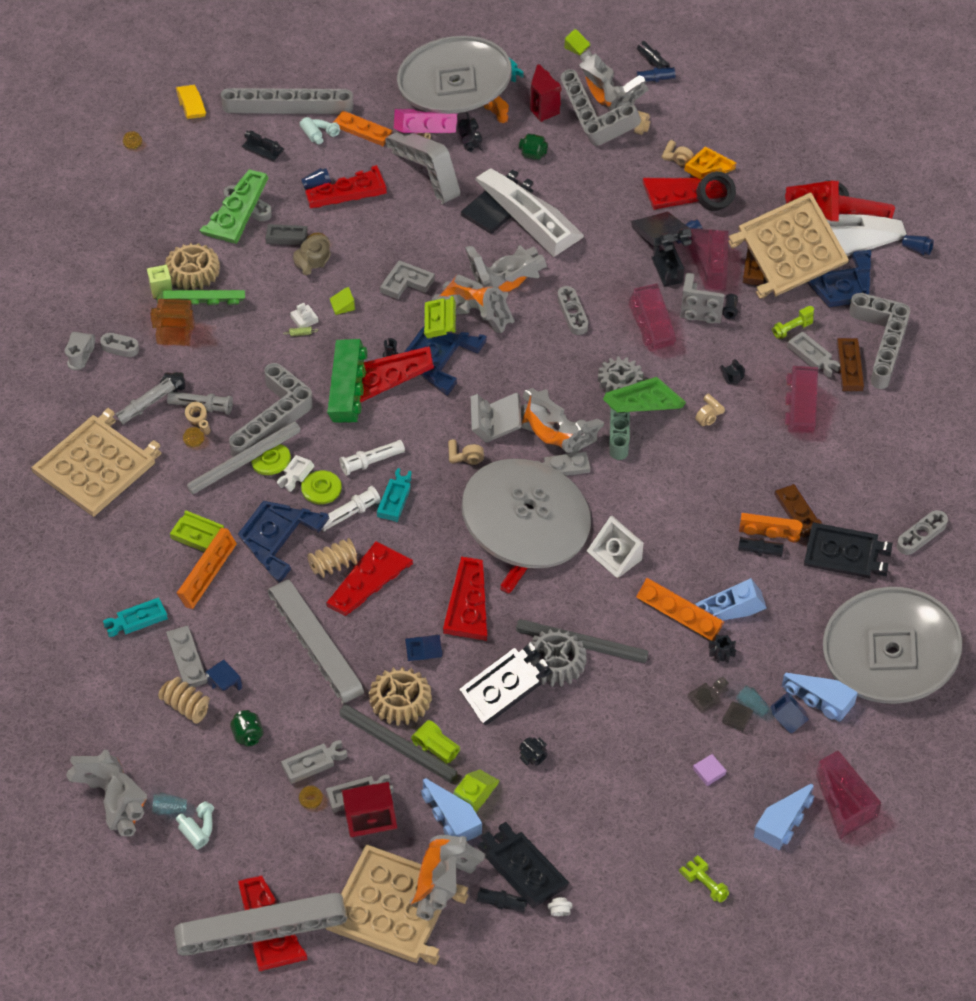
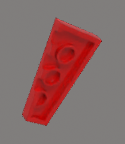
(349, 189)
(679, 191)
(825, 194)
(858, 206)
(394, 370)
(368, 576)
(467, 603)
(274, 951)

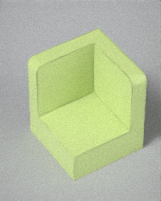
(159, 279)

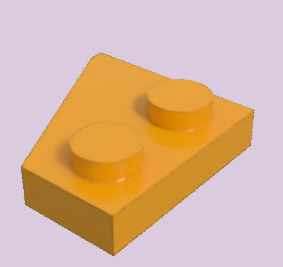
(708, 161)

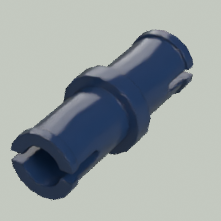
(658, 74)

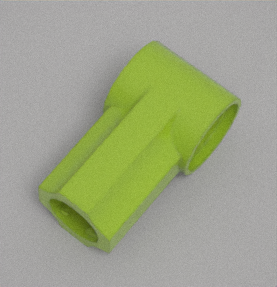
(431, 738)

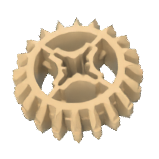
(188, 264)
(398, 706)

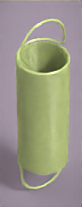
(300, 331)

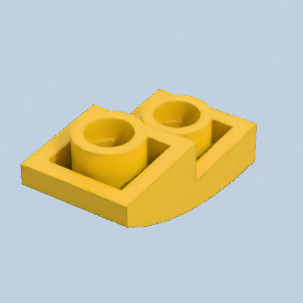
(191, 101)

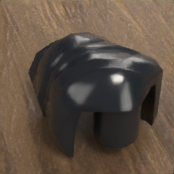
(733, 373)
(177, 380)

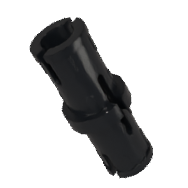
(653, 56)
(760, 546)
(501, 900)

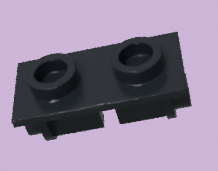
(470, 136)
(264, 147)

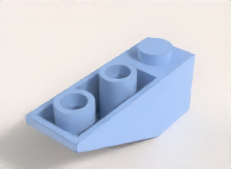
(735, 602)
(825, 694)
(454, 812)
(779, 819)

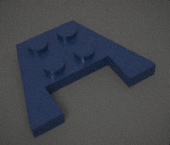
(839, 286)
(442, 349)
(270, 529)

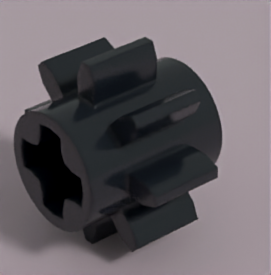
(722, 648)
(533, 751)

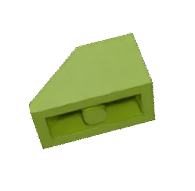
(476, 788)

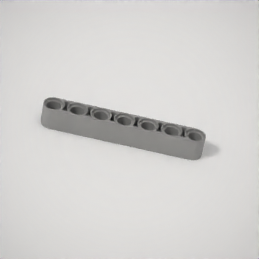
(286, 101)
(315, 639)
(260, 924)

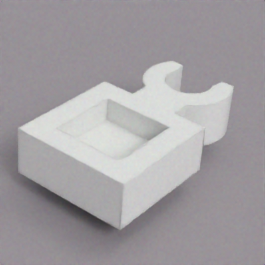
(295, 470)

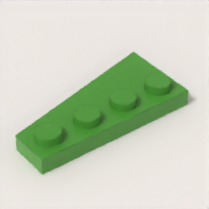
(236, 210)
(212, 297)
(644, 396)

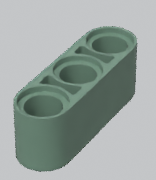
(619, 434)

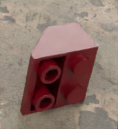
(544, 95)
(369, 809)

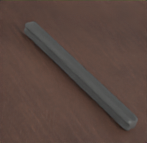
(589, 642)
(398, 743)

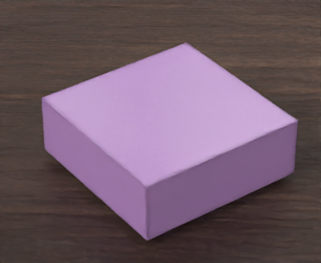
(709, 770)

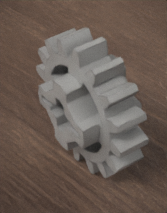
(619, 374)

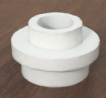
(560, 907)

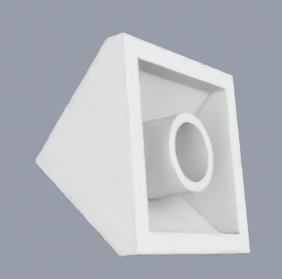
(616, 548)

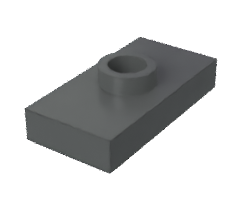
(286, 234)

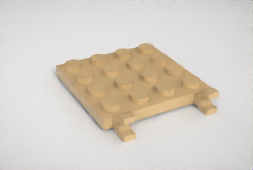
(791, 245)
(95, 463)
(380, 907)

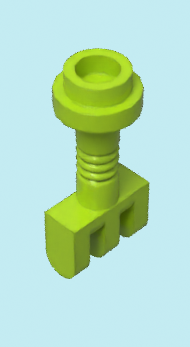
(805, 319)
(718, 891)

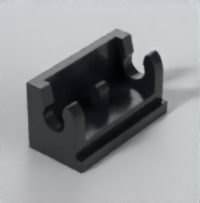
(668, 266)

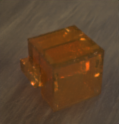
(173, 321)

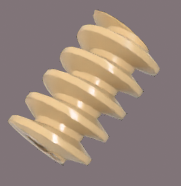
(332, 557)
(185, 699)

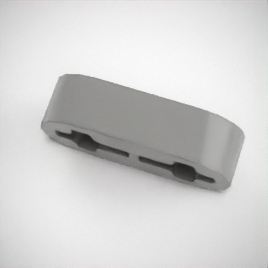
(119, 345)

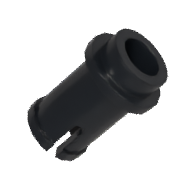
(730, 309)
(391, 348)

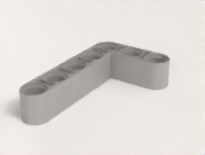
(601, 128)
(429, 154)
(895, 318)
(294, 403)

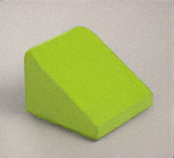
(576, 42)
(343, 301)

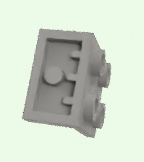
(700, 304)
(497, 418)

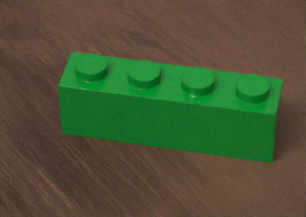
(347, 381)

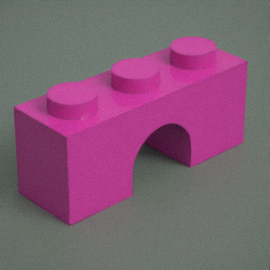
(424, 122)

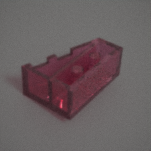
(710, 254)
(652, 317)
(801, 399)
(846, 794)

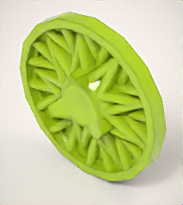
(272, 460)
(321, 487)

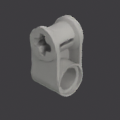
(79, 349)

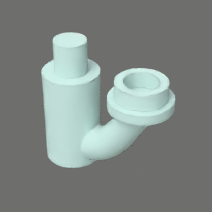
(311, 129)
(195, 835)

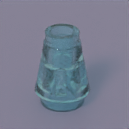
(750, 698)
(168, 804)

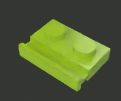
(440, 317)
(195, 531)

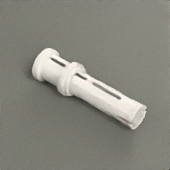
(363, 459)
(357, 504)

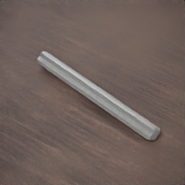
(243, 458)

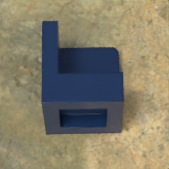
(423, 647)
(223, 676)
(789, 712)

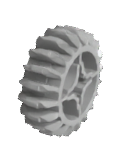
(555, 649)

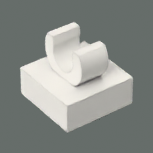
(304, 316)

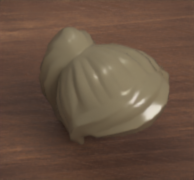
(312, 253)

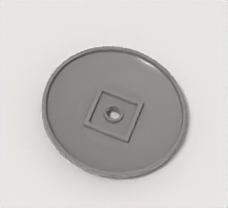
(474, 62)
(520, 535)
(888, 618)

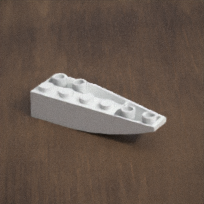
(535, 215)
(865, 231)

